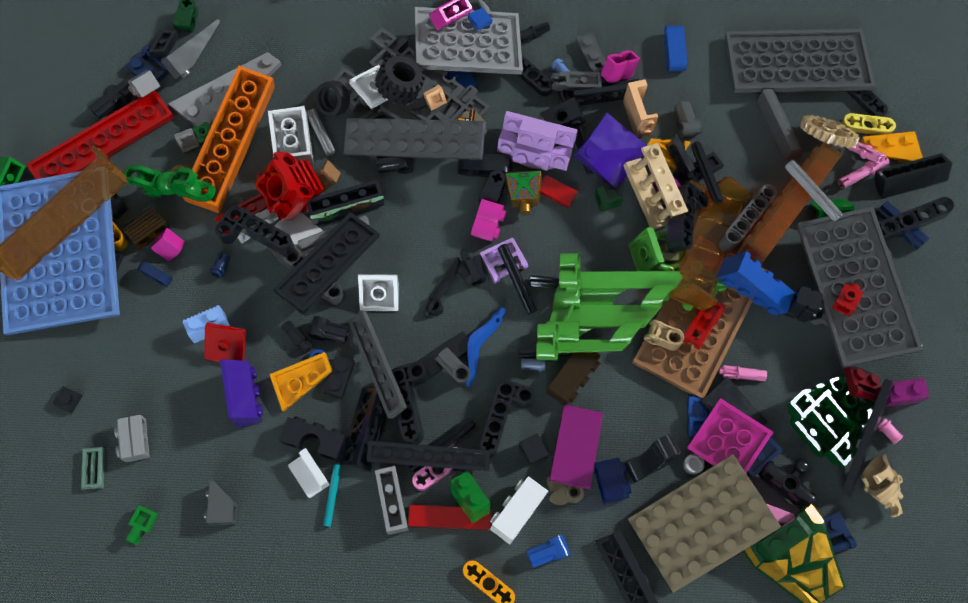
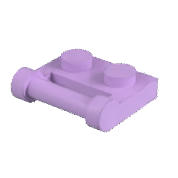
(492, 259)

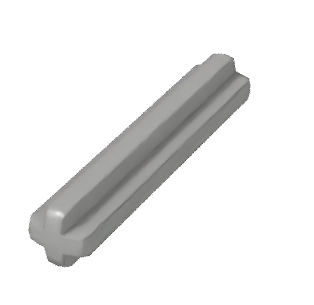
(320, 132)

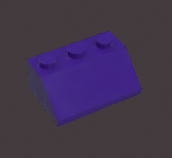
(241, 392)

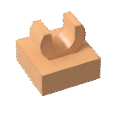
(435, 97)

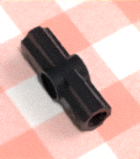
(112, 98)

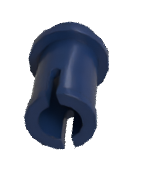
(220, 264)

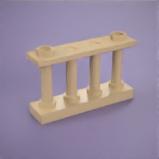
(645, 191)

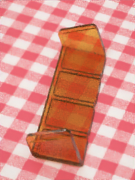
(60, 216)
(704, 259)

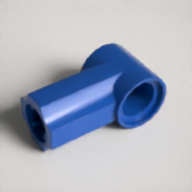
(550, 551)

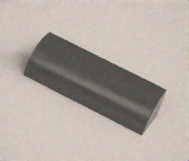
(779, 125)

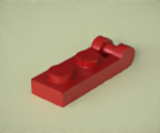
(703, 325)

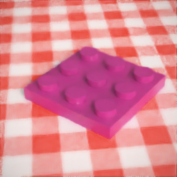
(729, 433)

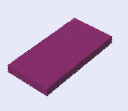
(576, 447)

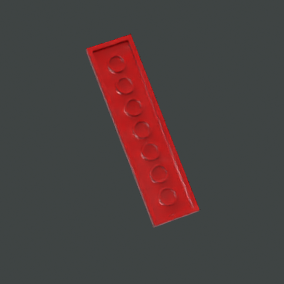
(107, 134)

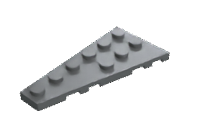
(204, 102)

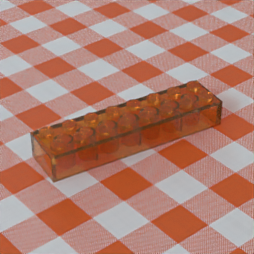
(788, 204)

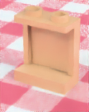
(641, 123)

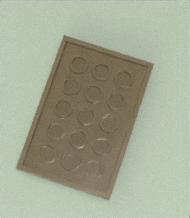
(704, 523)

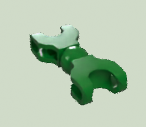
(181, 182)

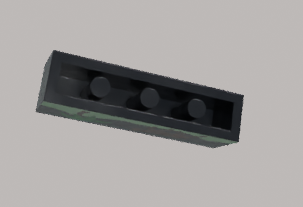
(342, 202)

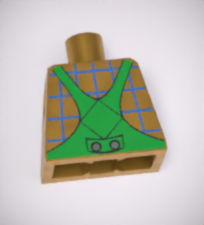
(524, 189)

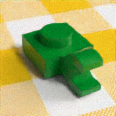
(141, 521)

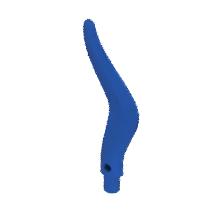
(478, 338)

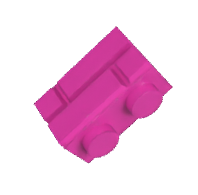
(450, 13)

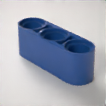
(675, 48)

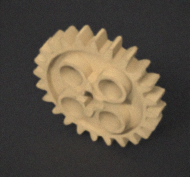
(829, 131)

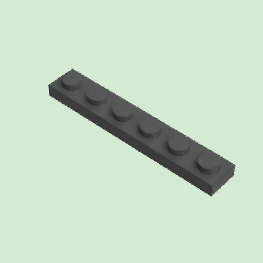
(377, 364)

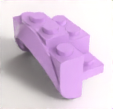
(536, 142)

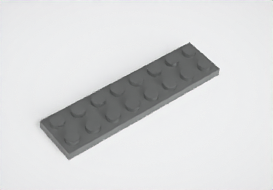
(415, 138)

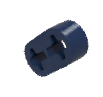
(154, 274)

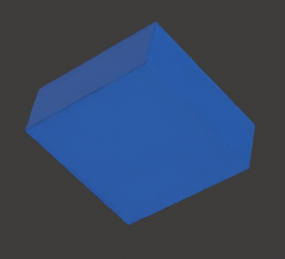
(480, 19)

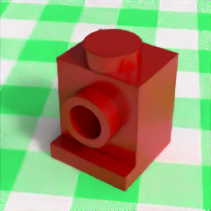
(844, 303)

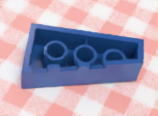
(755, 283)

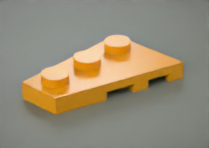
(896, 146)
(299, 379)

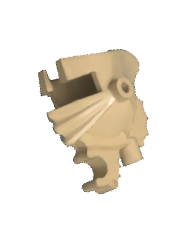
(883, 484)

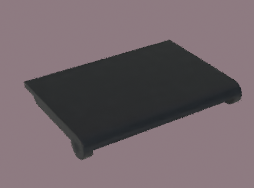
(731, 394)

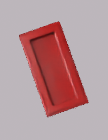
(558, 191)

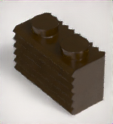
(145, 227)

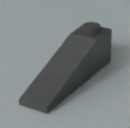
(186, 55)

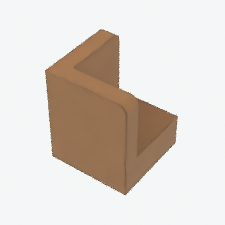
(327, 175)

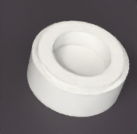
(693, 464)

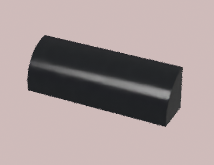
(912, 175)

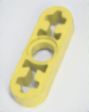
(876, 121)

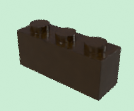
(573, 376)

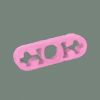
(422, 472)

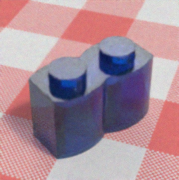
(612, 481)

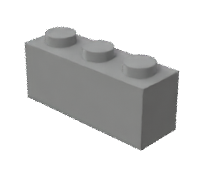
(391, 500)

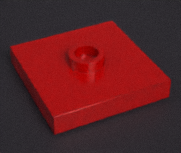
(224, 342)

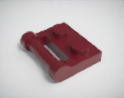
(862, 383)

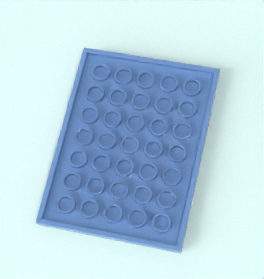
(70, 282)

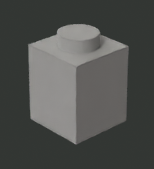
(143, 84)

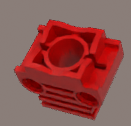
(288, 185)

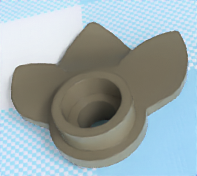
(561, 493)

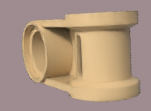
(662, 335)

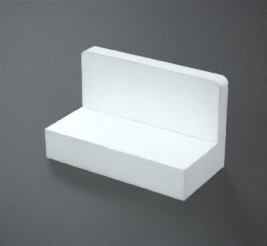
(308, 474)

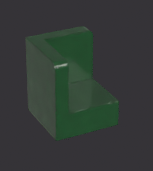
(607, 199)

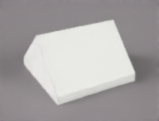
(378, 292)

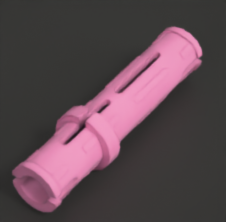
(868, 169)

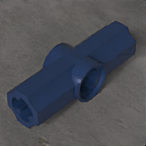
(915, 238)

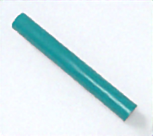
(332, 495)

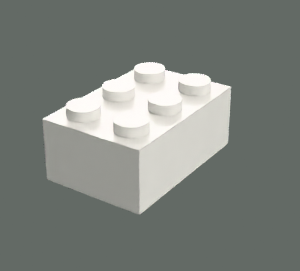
(291, 132)

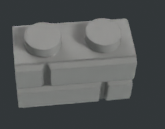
(132, 438)

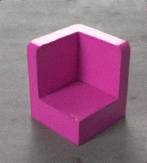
(167, 244)

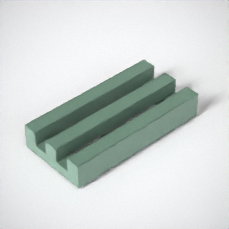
(101, 468)

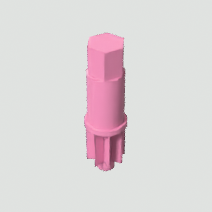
(737, 373)

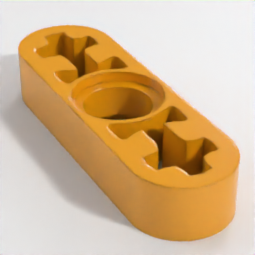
(472, 578)

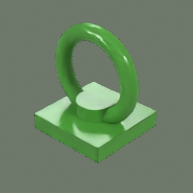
(647, 252)

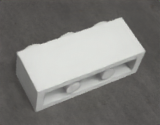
(518, 509)

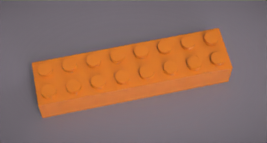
(232, 134)

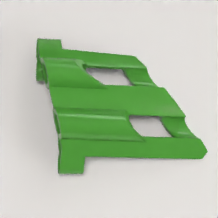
(586, 302)

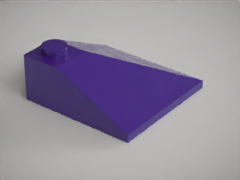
(609, 149)

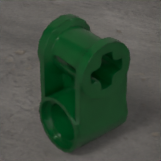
(186, 15)

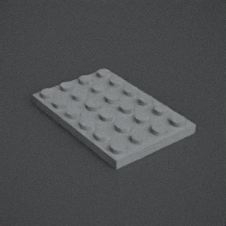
(466, 49)

